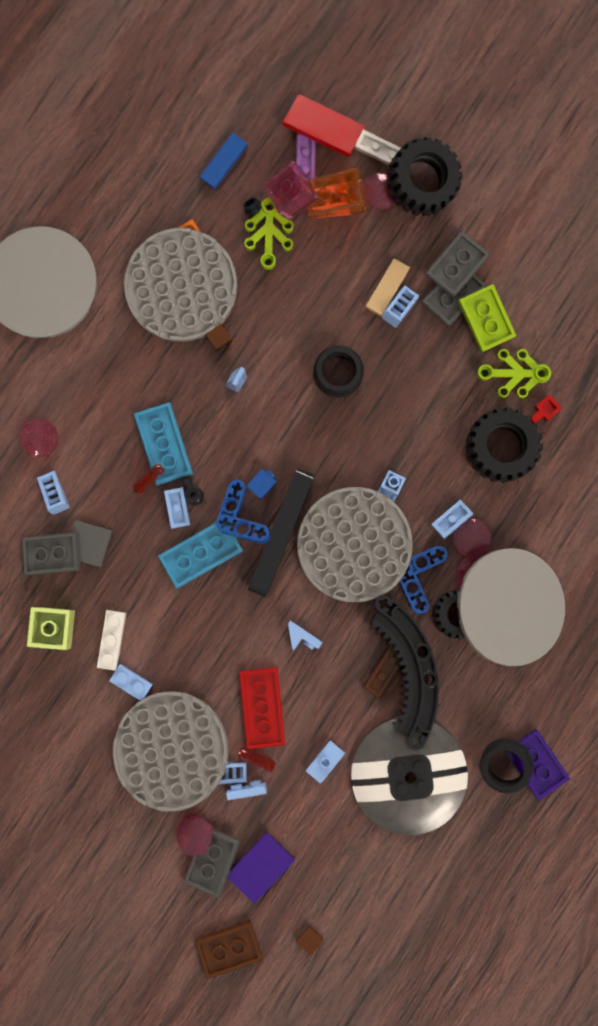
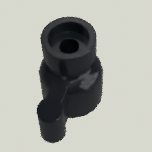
(193, 494)

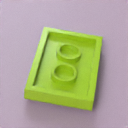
(487, 318)

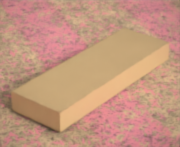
(387, 287)

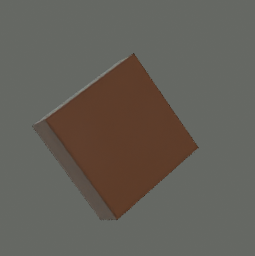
(218, 337)
(309, 940)

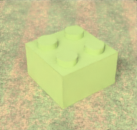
(51, 628)

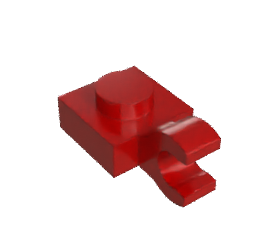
(545, 409)

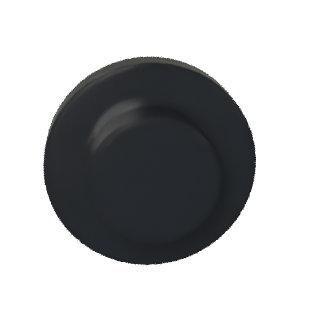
(252, 206)

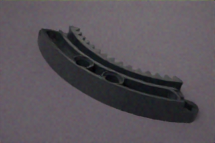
(420, 699)

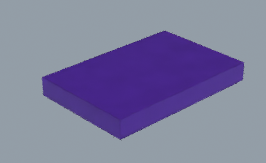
(547, 770)
(260, 867)

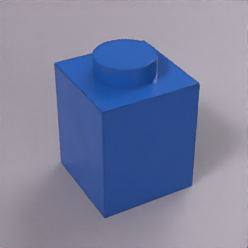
(262, 483)

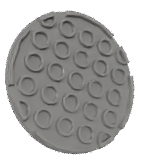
(45, 282)
(180, 284)
(354, 544)
(511, 607)
(170, 751)

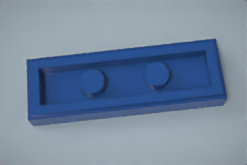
(223, 161)

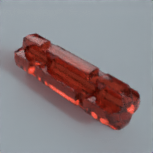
(148, 479)
(256, 759)

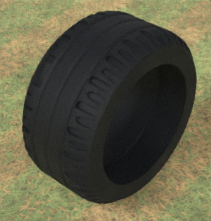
(343, 352)
(501, 785)

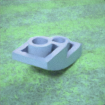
(391, 485)

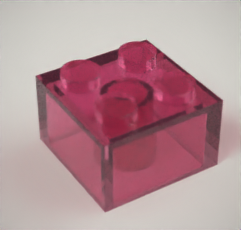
(290, 190)

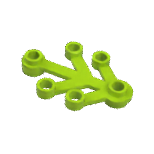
(269, 231)
(516, 372)

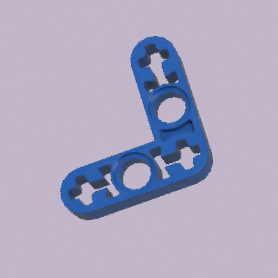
(232, 516)
(413, 570)

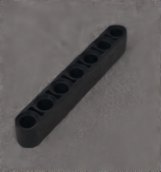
(281, 532)

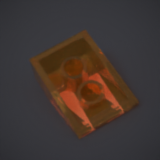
(339, 194)

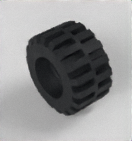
(440, 615)

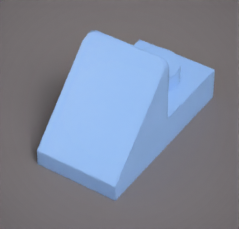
(298, 633)

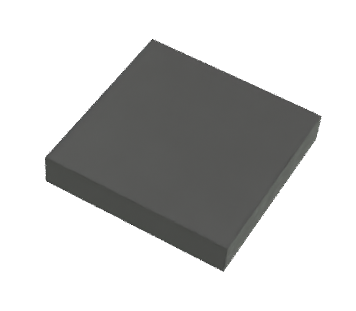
(92, 542)

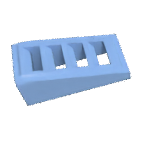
(392, 315)
(237, 379)
(58, 503)
(243, 773)

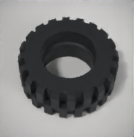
(443, 163)
(523, 429)

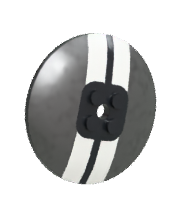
(401, 805)

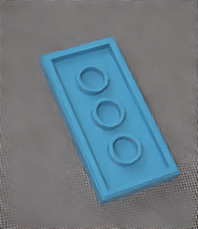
(163, 442)
(199, 554)

